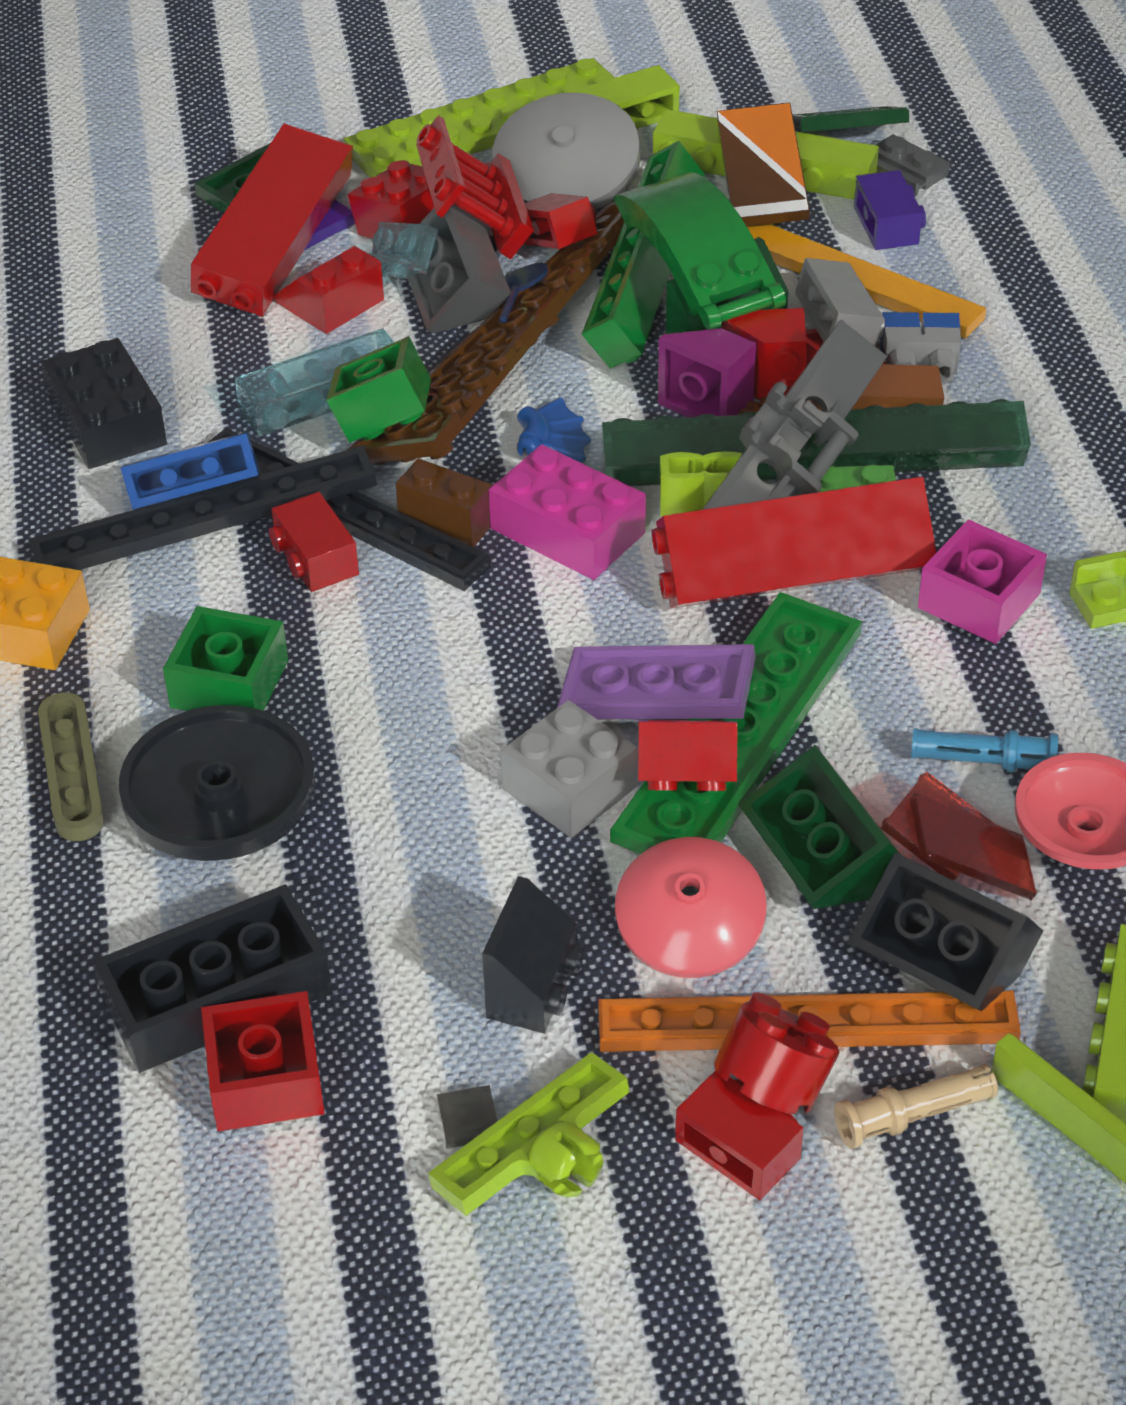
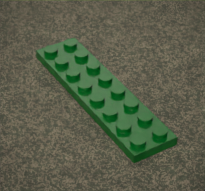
(795, 658)

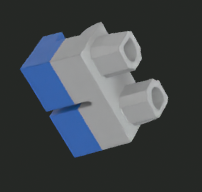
(932, 344)

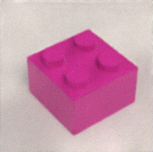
(981, 581)

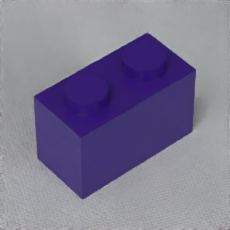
(888, 210)

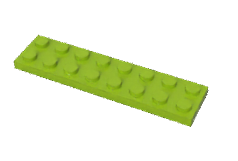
(469, 121)

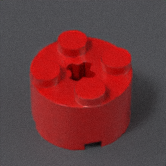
(777, 1054)

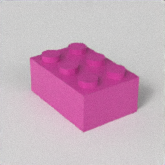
(567, 511)

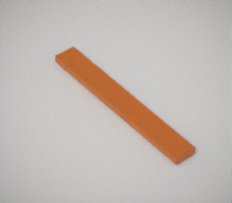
(852, 1019)

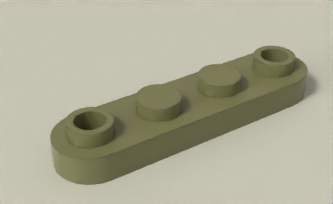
(70, 767)

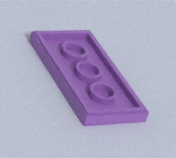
(660, 681)

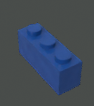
(190, 470)

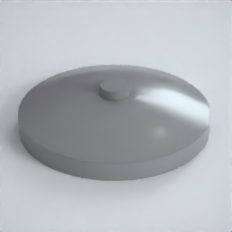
(571, 147)

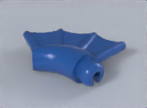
(553, 427)

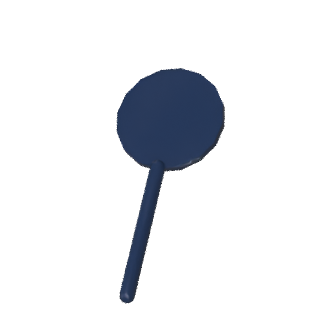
(519, 281)

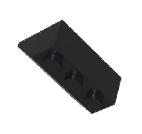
(945, 933)

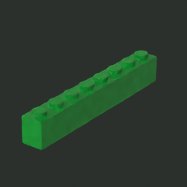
(634, 276)

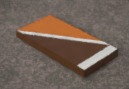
(763, 164)

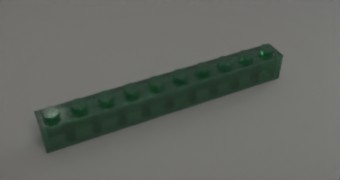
(905, 437)

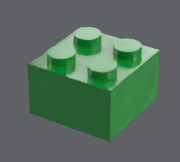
(379, 390)
(225, 660)

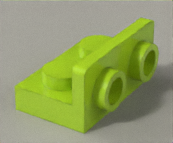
(1100, 589)

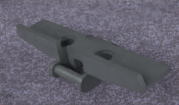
(786, 422)

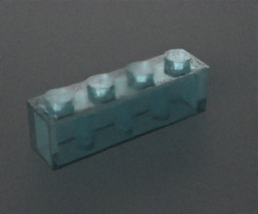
(299, 386)

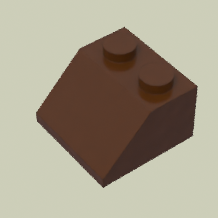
(445, 501)

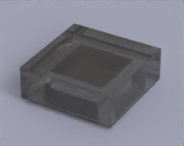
(465, 1114)

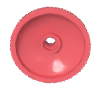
(1076, 809)
(695, 932)

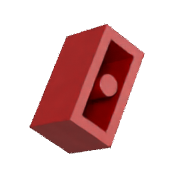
(560, 220)
(314, 542)
(738, 1135)

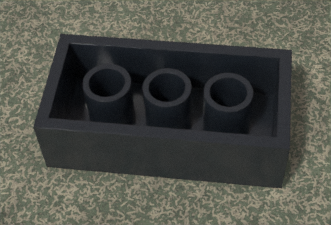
(221, 958)

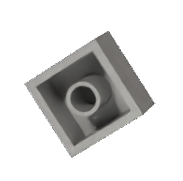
(569, 768)

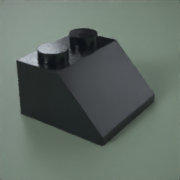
(530, 959)

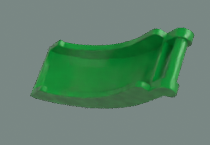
(703, 246)

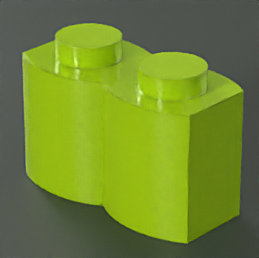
(691, 479)

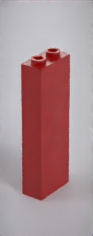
(271, 220)
(794, 542)

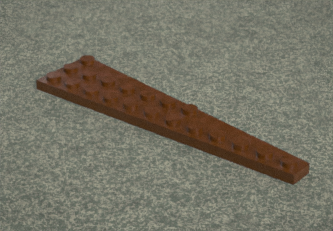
(492, 350)

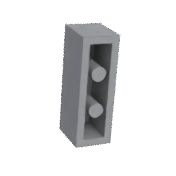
(835, 293)

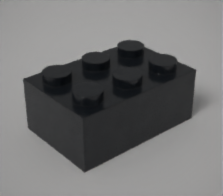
(104, 403)

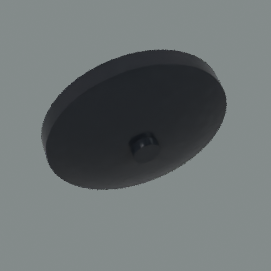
(217, 782)

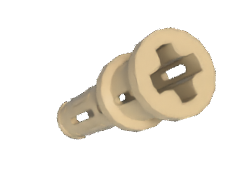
(893, 1109)

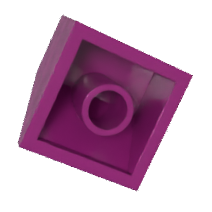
(706, 372)

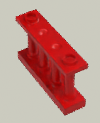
(476, 187)

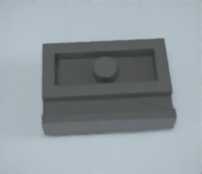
(917, 165)

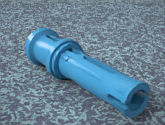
(1009, 750)

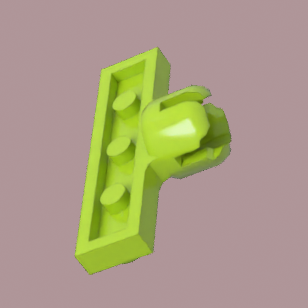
(536, 1140)

